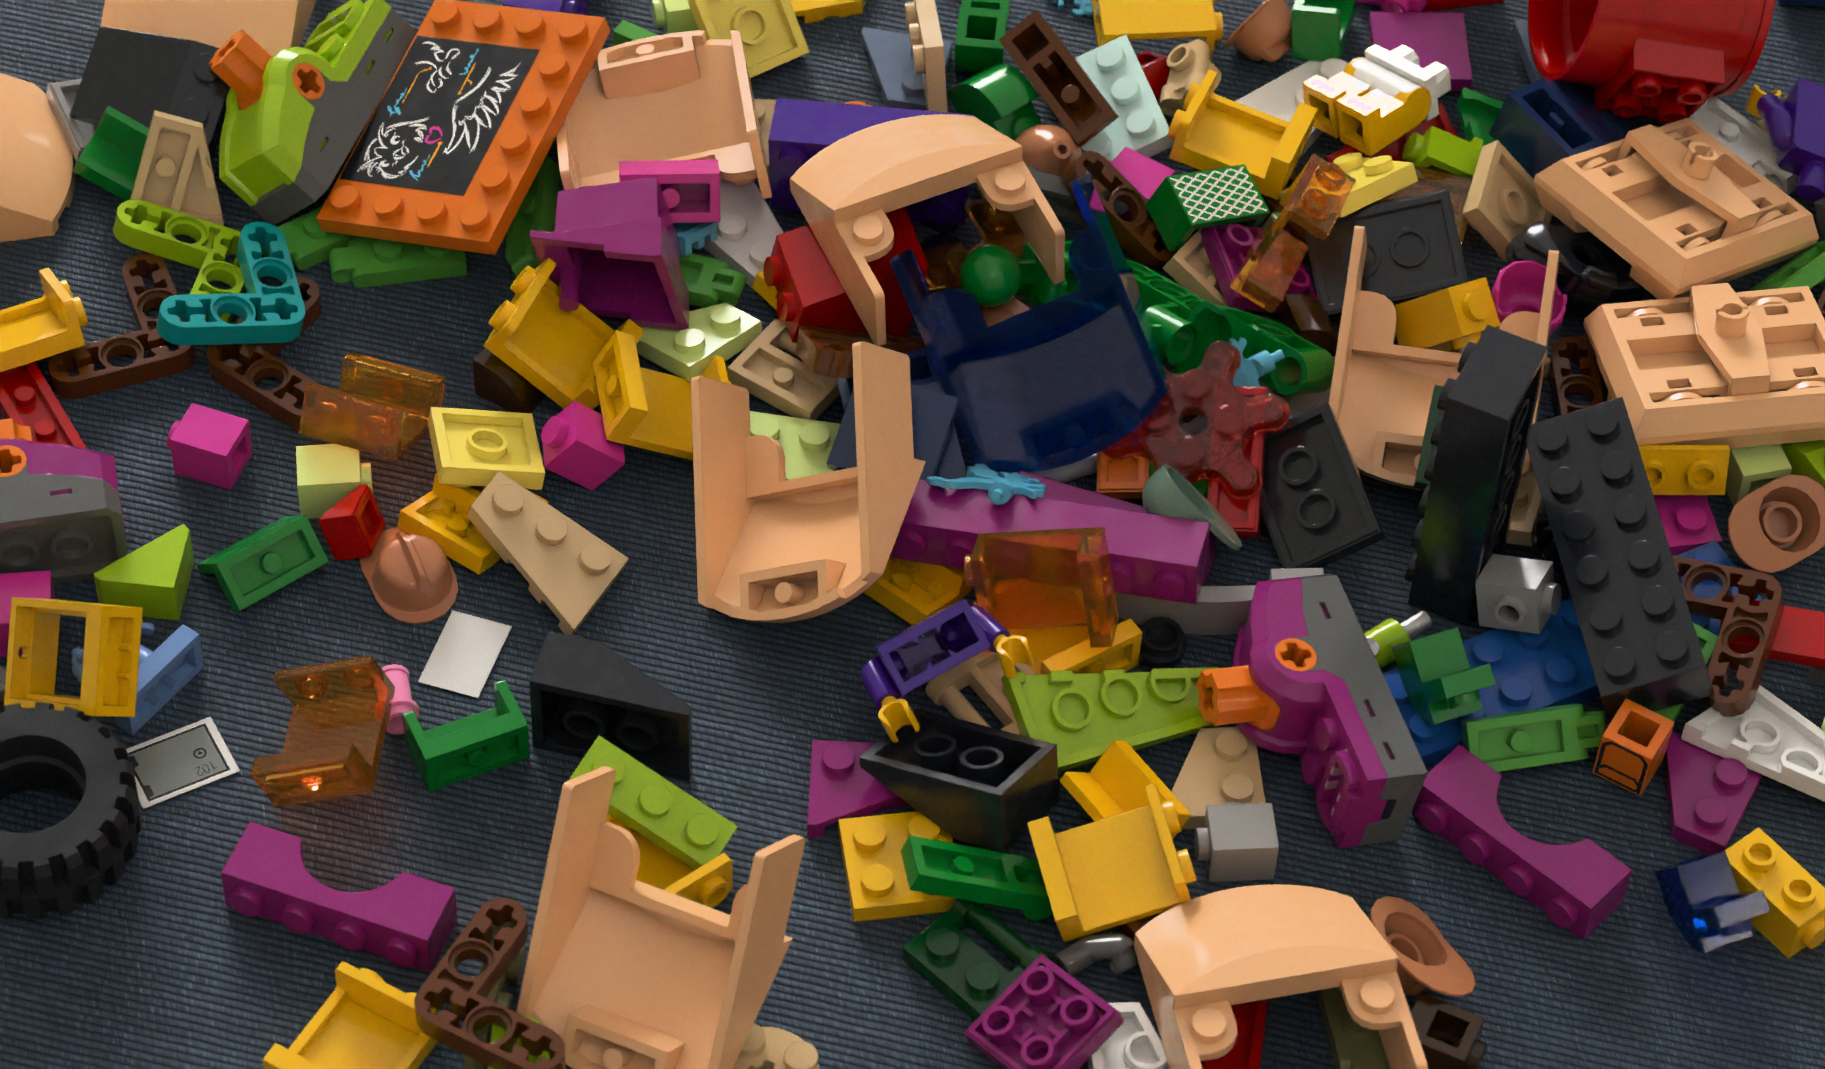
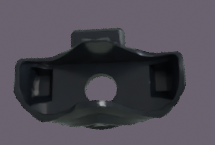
(1577, 277)

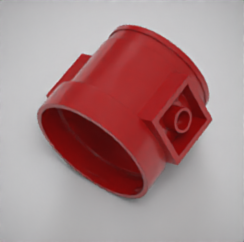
(1649, 53)

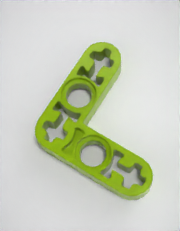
(207, 254)

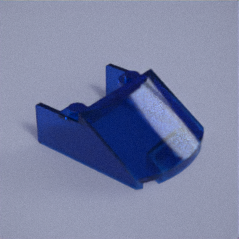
(1051, 377)

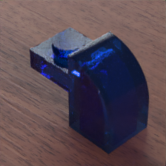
(1707, 901)

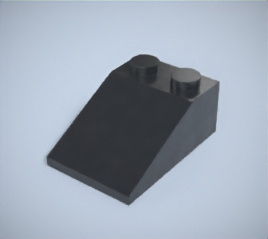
(152, 73)
(591, 692)
(968, 777)

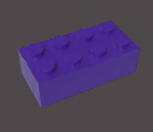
(807, 127)

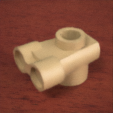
(1188, 65)

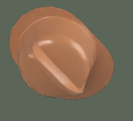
(1265, 32)
(1778, 523)
(410, 577)
(1423, 953)

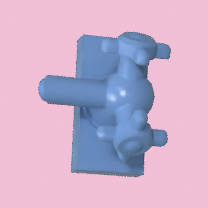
(159, 672)

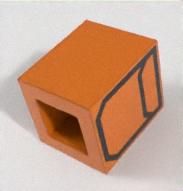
(1633, 747)

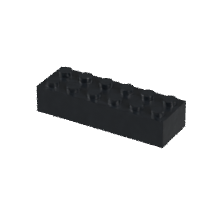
(1474, 471)
(1617, 559)

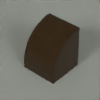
(1309, 320)
(503, 385)

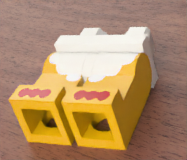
(1377, 96)

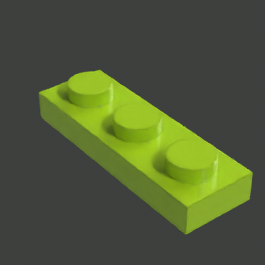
(659, 807)

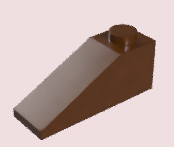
(1058, 78)

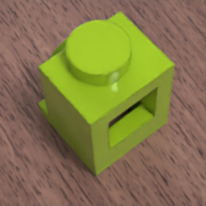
(1443, 152)

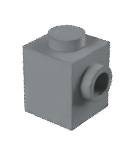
(1517, 594)
(1238, 842)

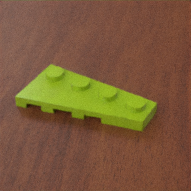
(1093, 709)

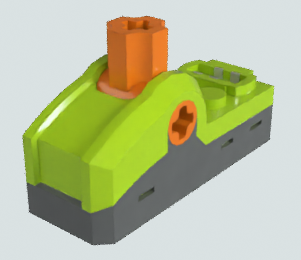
(304, 107)

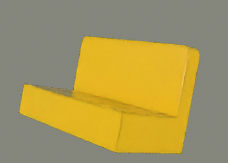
(1118, 785)

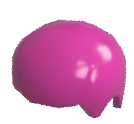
(1521, 289)

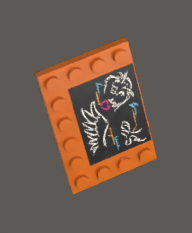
(464, 126)

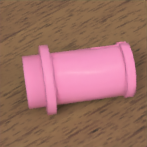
(402, 697)

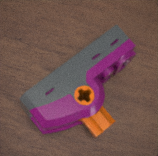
(57, 507)
(1315, 690)

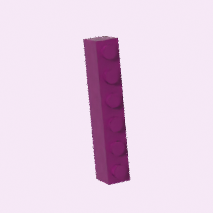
(1146, 551)

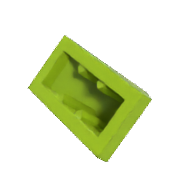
(150, 576)

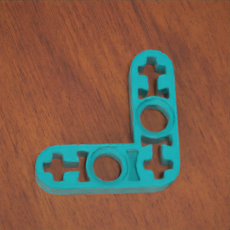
(260, 300)

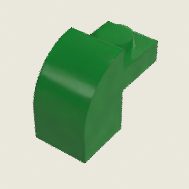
(978, 34)
(998, 98)
(1440, 676)

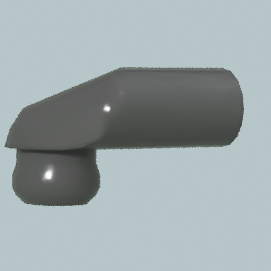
(1097, 947)

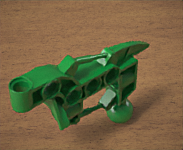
(1178, 318)

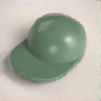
(1174, 496)

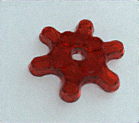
(1232, 422)

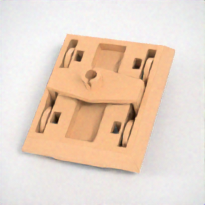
(1676, 208)
(1716, 366)

